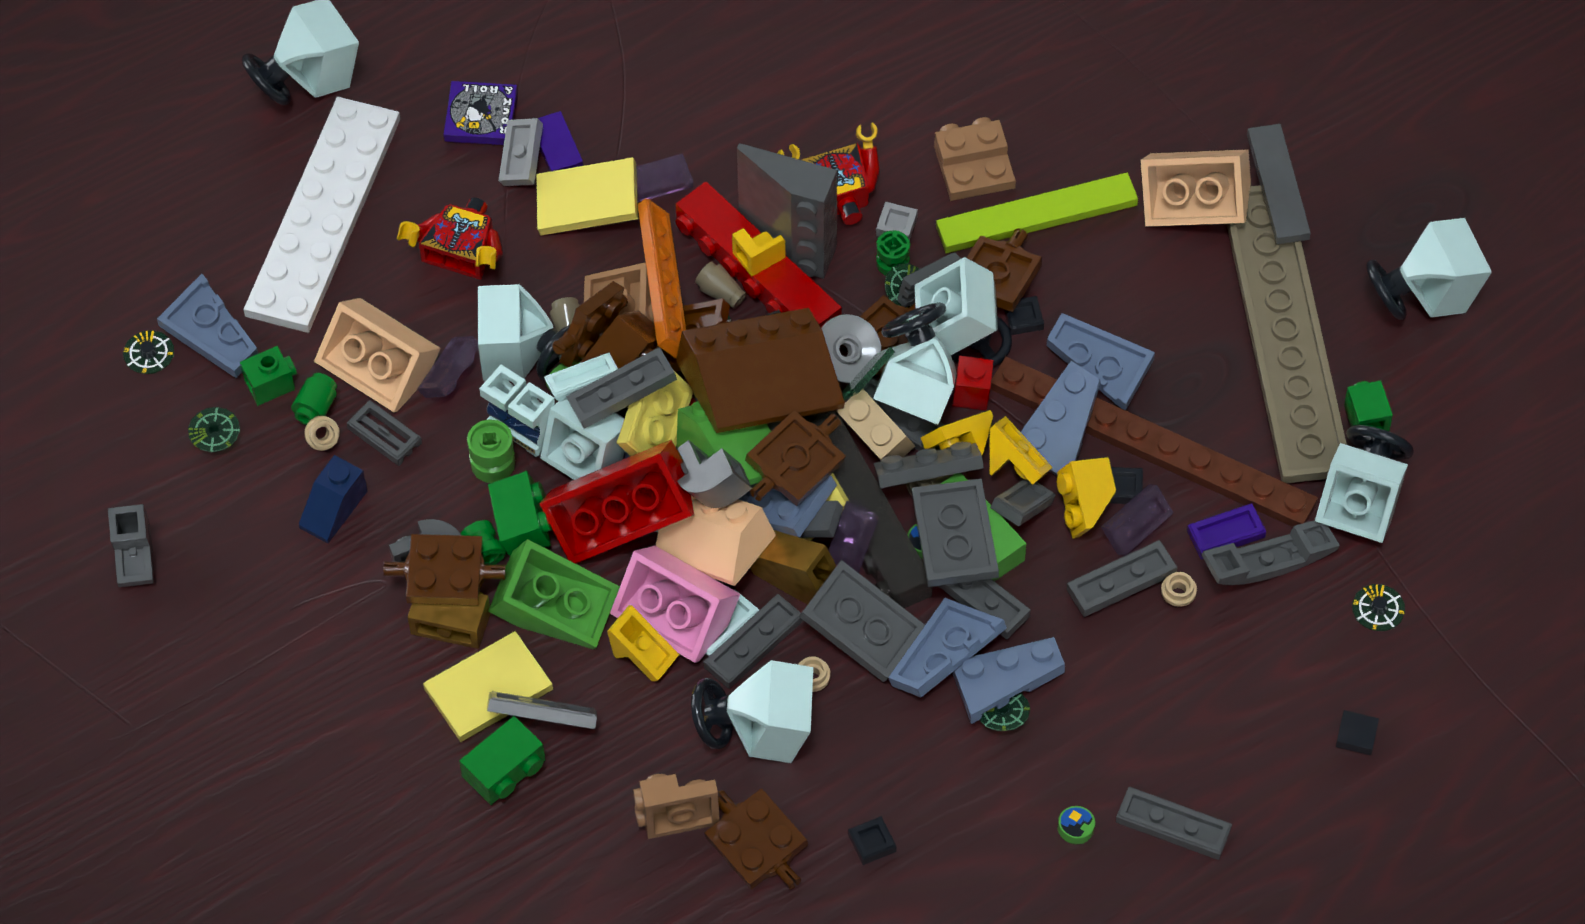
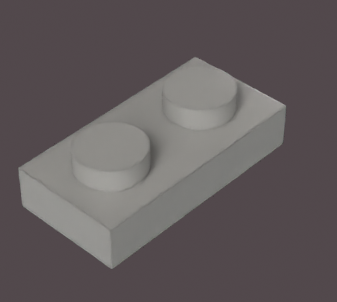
(520, 152)

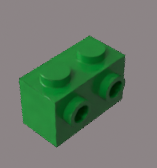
(518, 511)
(503, 760)

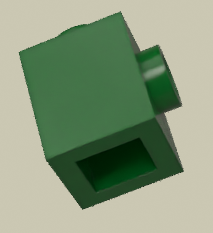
(268, 375)
(1368, 405)

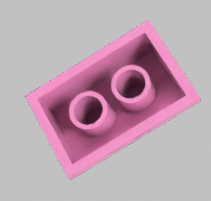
(676, 600)

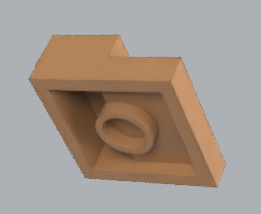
(974, 159)
(635, 285)
(674, 809)

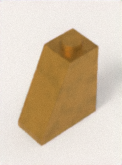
(794, 565)

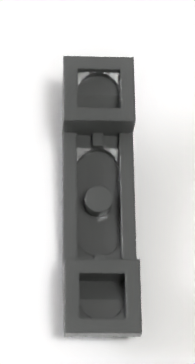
(1271, 557)

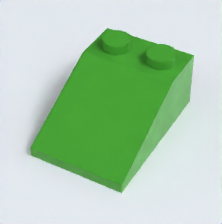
(696, 427)
(553, 596)

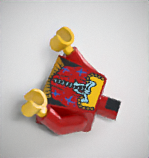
(856, 173)
(456, 239)

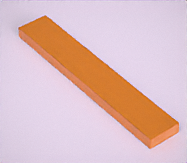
(662, 275)

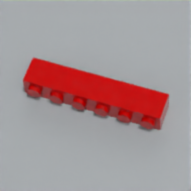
(779, 287)

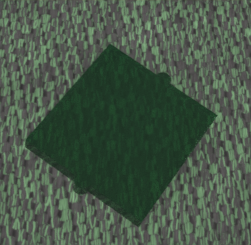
(867, 373)

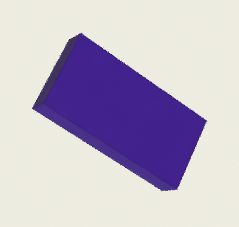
(557, 144)
(1234, 526)

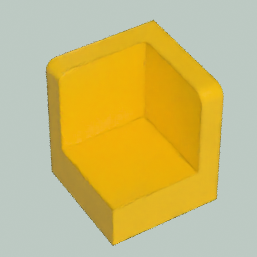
(757, 252)

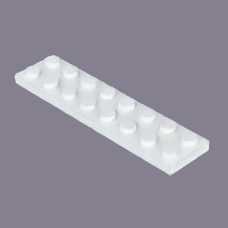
(322, 215)

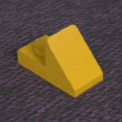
(971, 430)
(1010, 444)
(637, 639)

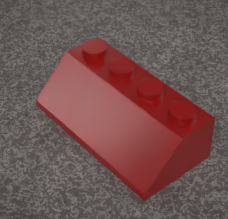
(618, 502)

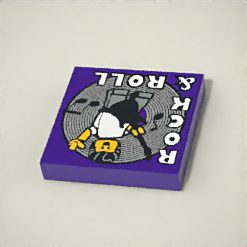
(479, 112)

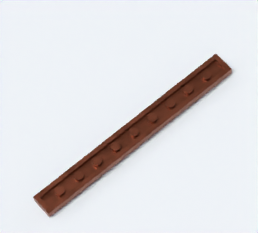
(1167, 449)

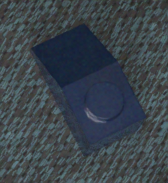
(333, 498)

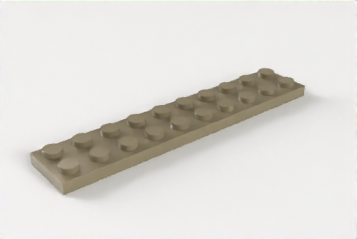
(1287, 346)

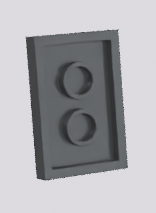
(955, 532)
(862, 621)

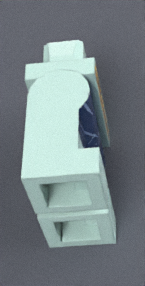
(518, 407)

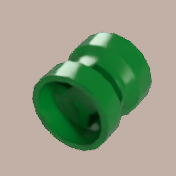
(892, 249)
(492, 549)

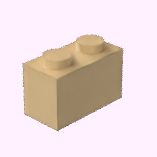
(875, 426)

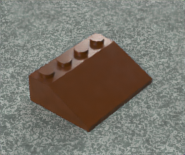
(760, 369)

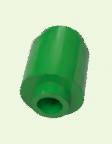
(314, 397)

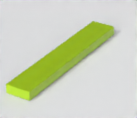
(1037, 212)

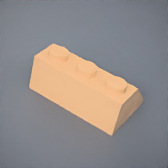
(1196, 187)
(375, 353)
(719, 540)

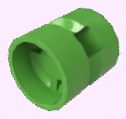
(491, 450)

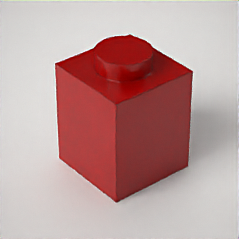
(973, 383)

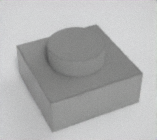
(897, 218)

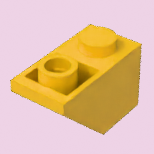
(1086, 492)

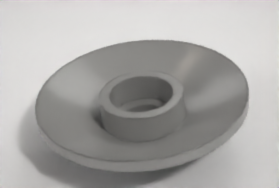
(859, 339)

